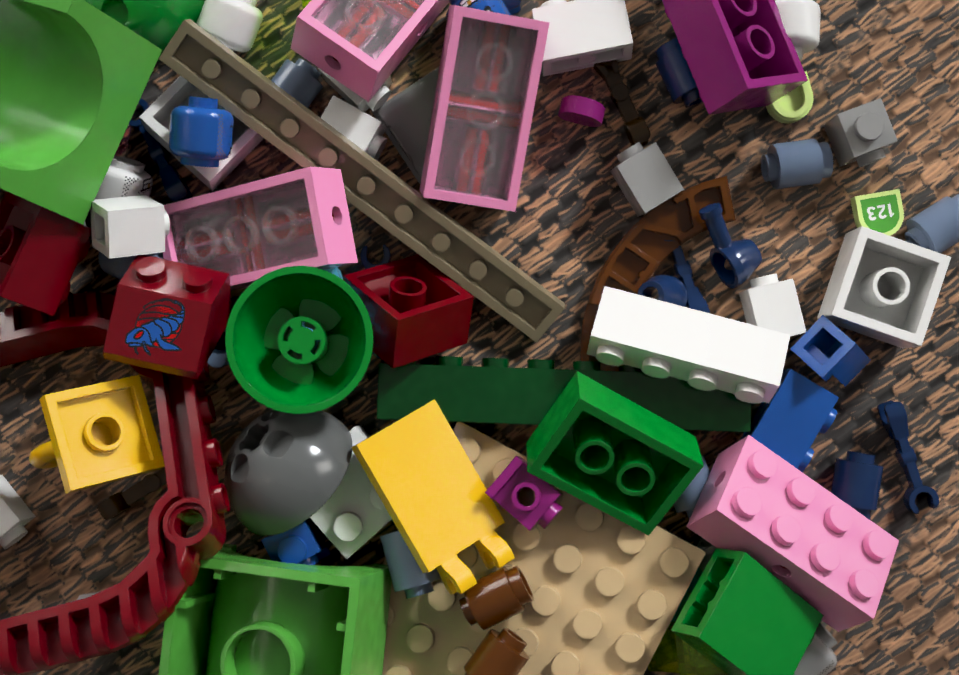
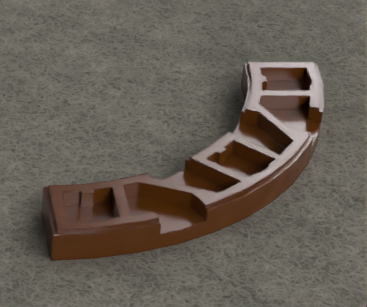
(645, 247)

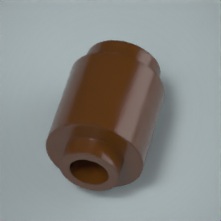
(496, 597)
(498, 654)

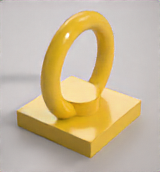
(98, 434)

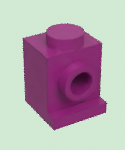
(506, 492)

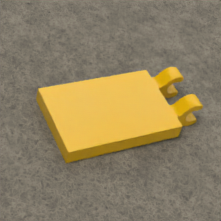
(434, 495)

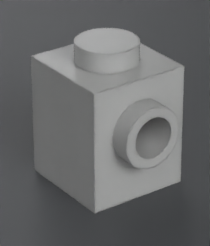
(861, 134)

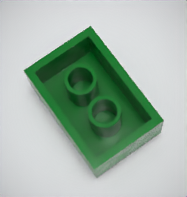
(613, 454)

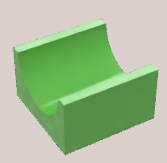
(65, 99)
(278, 619)

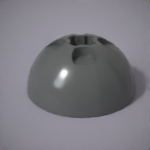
(285, 469)

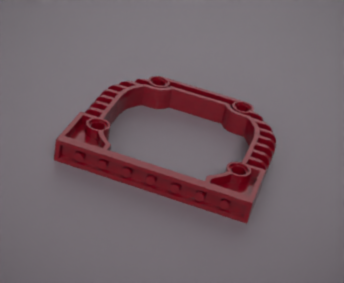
(191, 459)

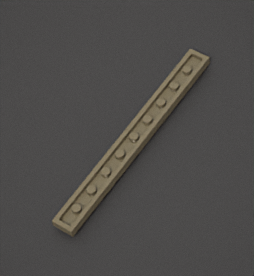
(366, 182)

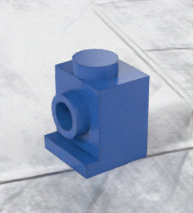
(830, 352)
(298, 545)

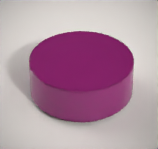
(581, 110)

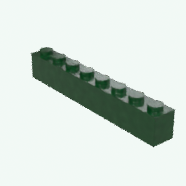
(526, 394)

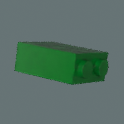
(746, 618)

